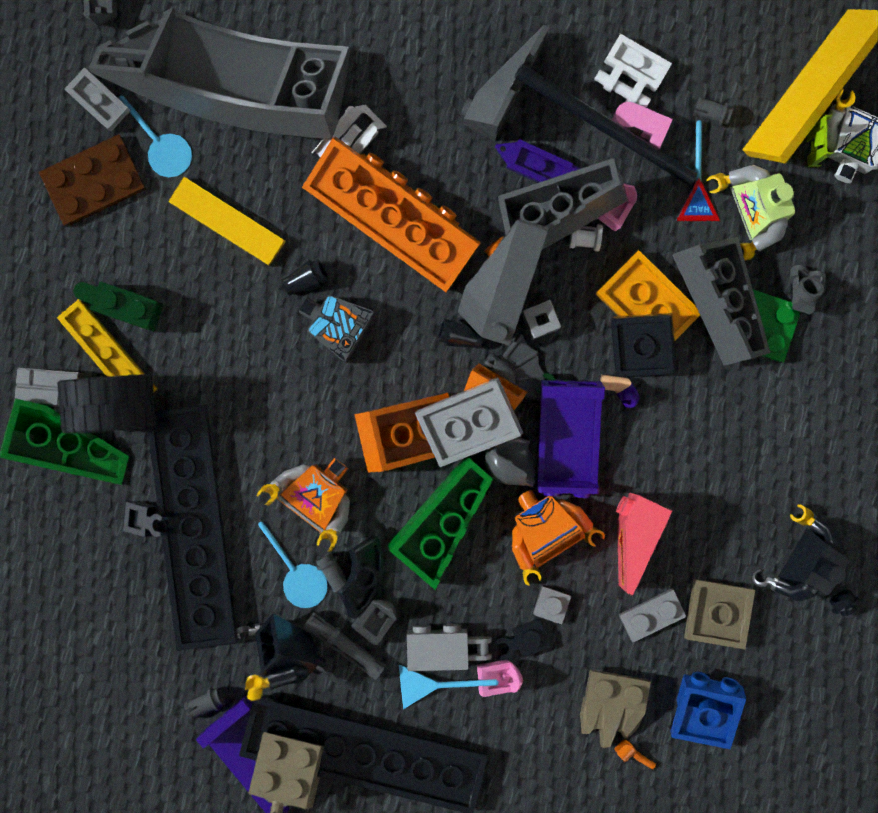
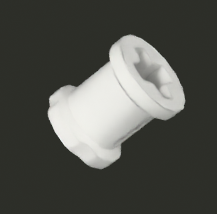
(587, 237)

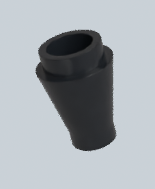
(306, 277)
(457, 334)

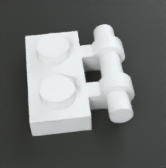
(636, 63)

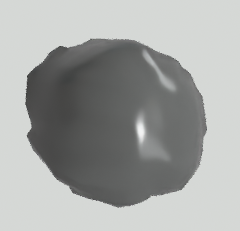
(511, 463)

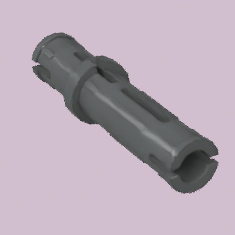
(339, 642)

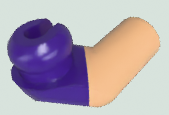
(624, 389)

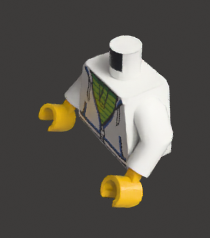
(852, 138)

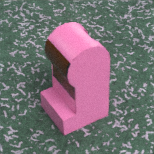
(643, 122)

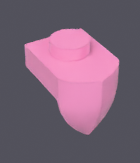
(617, 216)
(505, 672)

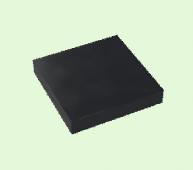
(644, 345)

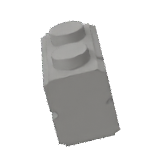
(41, 385)

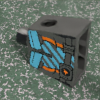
(337, 324)

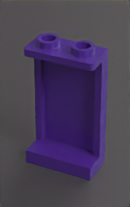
(569, 437)

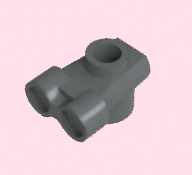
(807, 288)

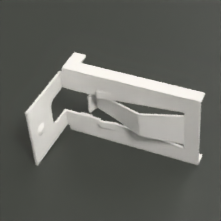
(345, 123)

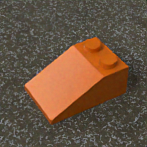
(394, 436)

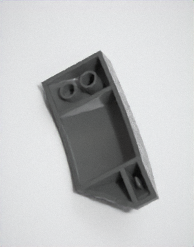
(230, 75)

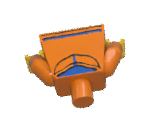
(547, 530)

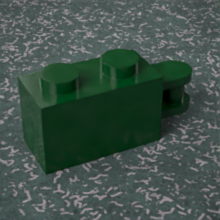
(120, 304)

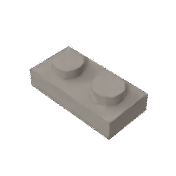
(97, 99)
(652, 615)

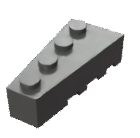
(566, 200)
(724, 298)

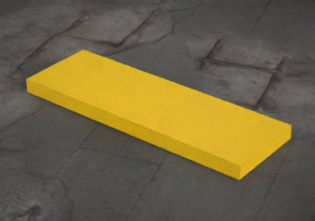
(815, 87)

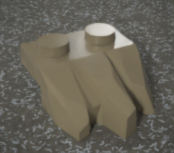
(613, 705)

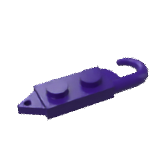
(533, 161)

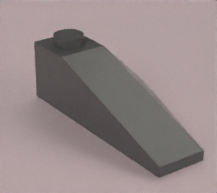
(499, 289)

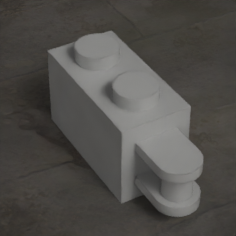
(443, 648)

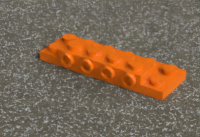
(392, 212)

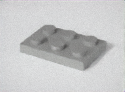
(469, 422)

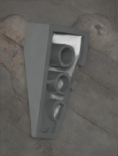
(496, 97)

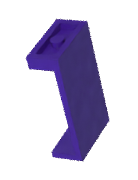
(226, 739)

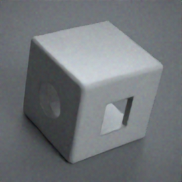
(546, 309)

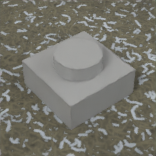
(552, 604)

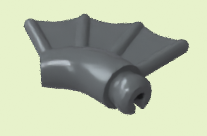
(518, 366)

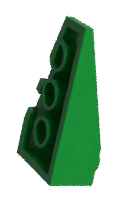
(36, 439)

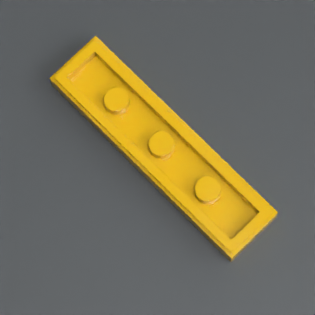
(226, 221)
(98, 341)

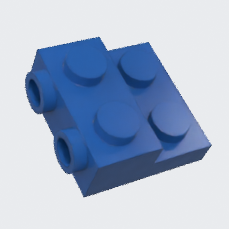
(708, 710)

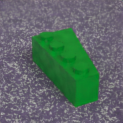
(436, 528)

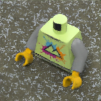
(762, 203)

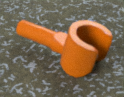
(626, 750)

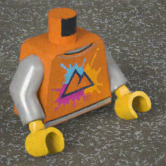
(314, 497)

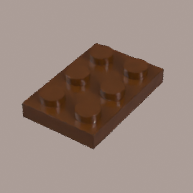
(92, 180)

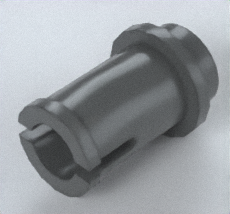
(713, 111)
(332, 571)
(205, 703)

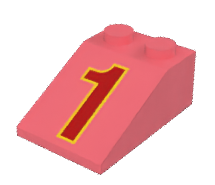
(638, 531)

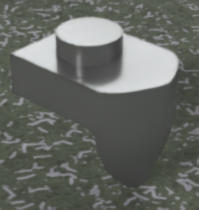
(100, 11)
(375, 620)

